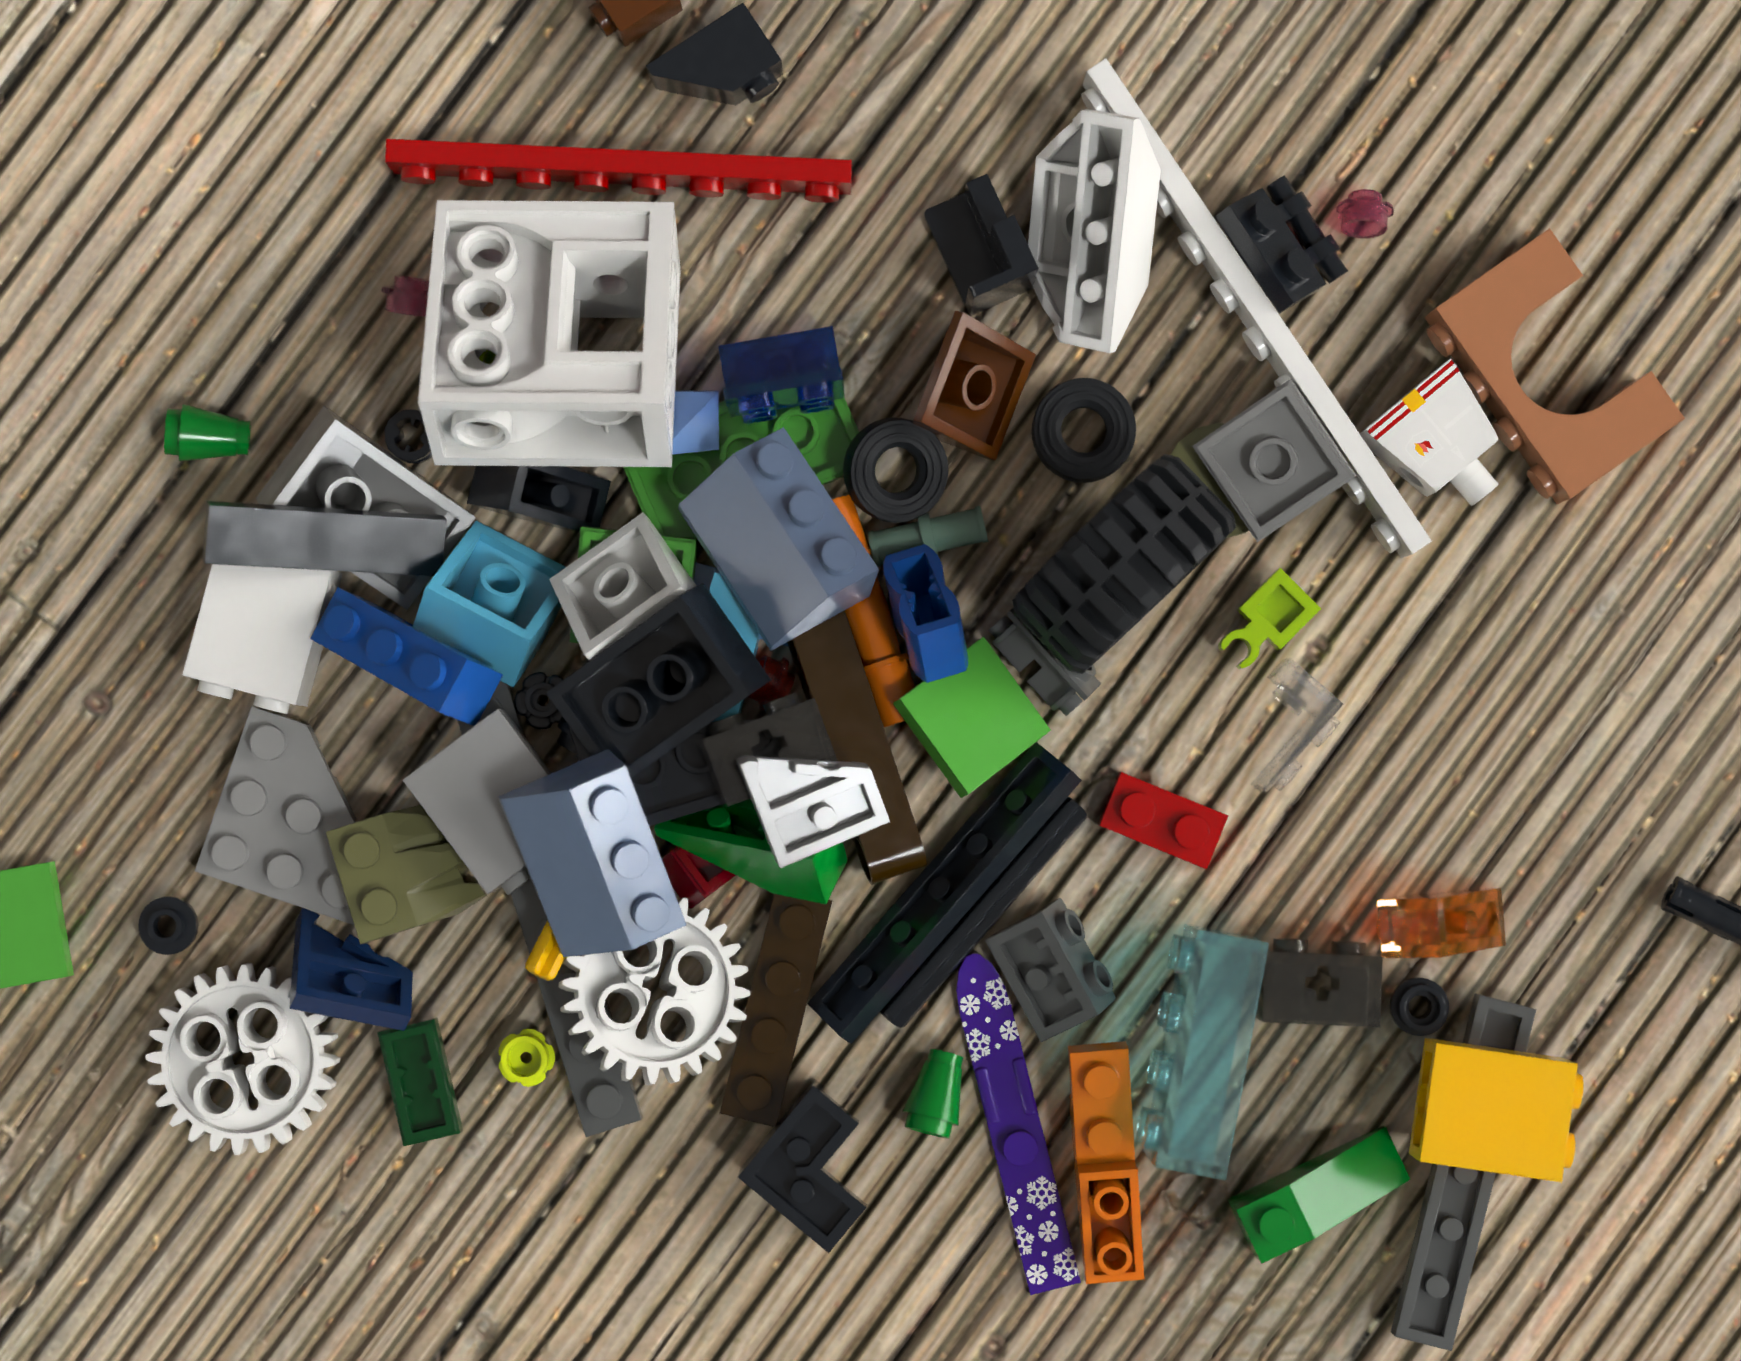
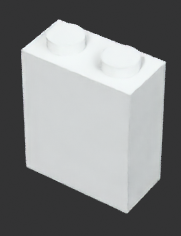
(258, 633)

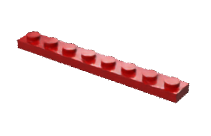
(598, 167)

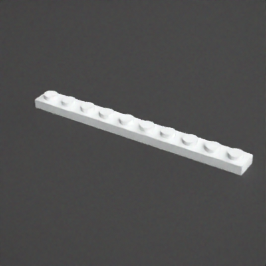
(1266, 331)

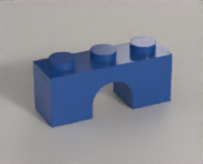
(406, 657)

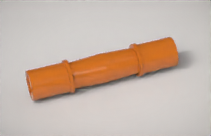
(876, 636)

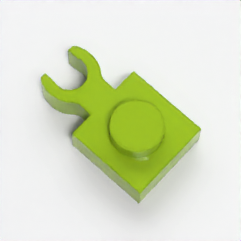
(1273, 614)

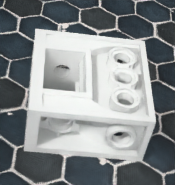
(541, 394)

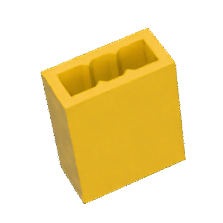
(1495, 1110)

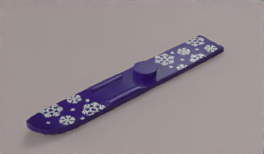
(1015, 1127)

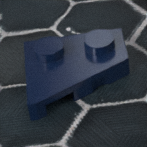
(347, 978)

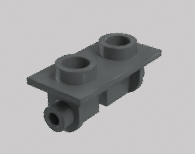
(1053, 680)

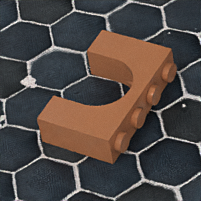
(1561, 449)

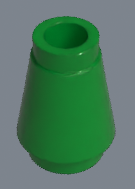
(204, 434)
(936, 1095)

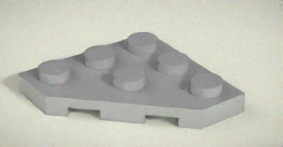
(277, 817)

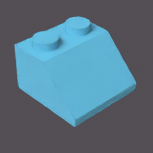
(491, 601)

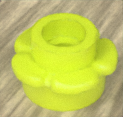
(526, 1073)

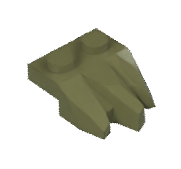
(399, 873)

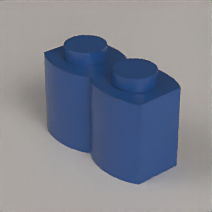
(925, 613)

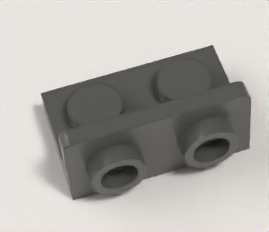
(1052, 970)

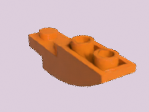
(1105, 1162)

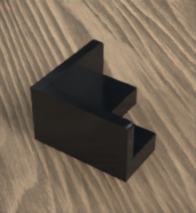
(982, 247)
(791, 1172)

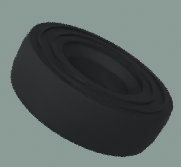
(1092, 395)
(861, 462)

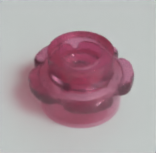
(1364, 214)
(407, 296)

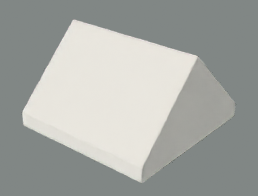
(619, 585)

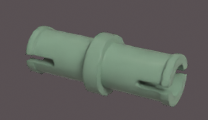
(938, 533)

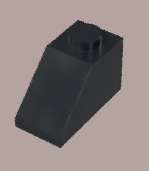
(721, 62)
(541, 494)

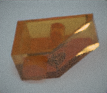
(1440, 923)

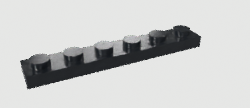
(943, 892)

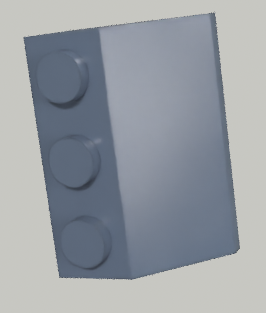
(779, 539)
(593, 858)

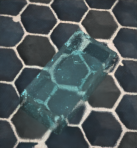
(1203, 1050)

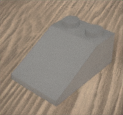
(348, 470)

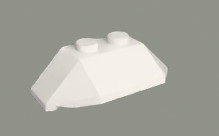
(1094, 227)

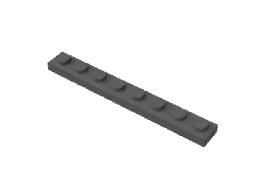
(599, 1095)

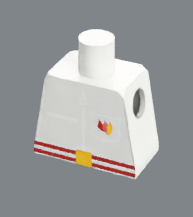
(1436, 436)

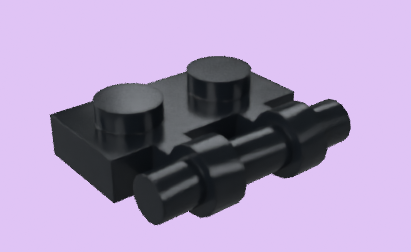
(1271, 249)

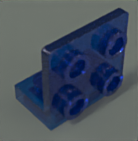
(781, 374)

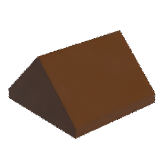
(974, 387)

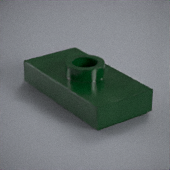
(420, 1082)

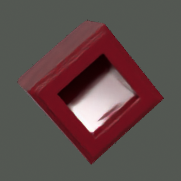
(693, 876)

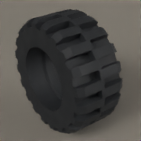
(1123, 563)

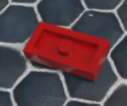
(1163, 820)

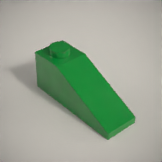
(737, 843)
(1318, 1194)

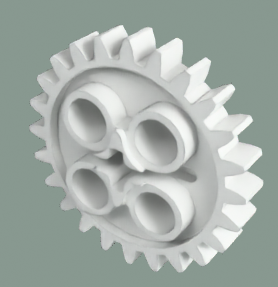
(703, 1007)
(191, 1069)

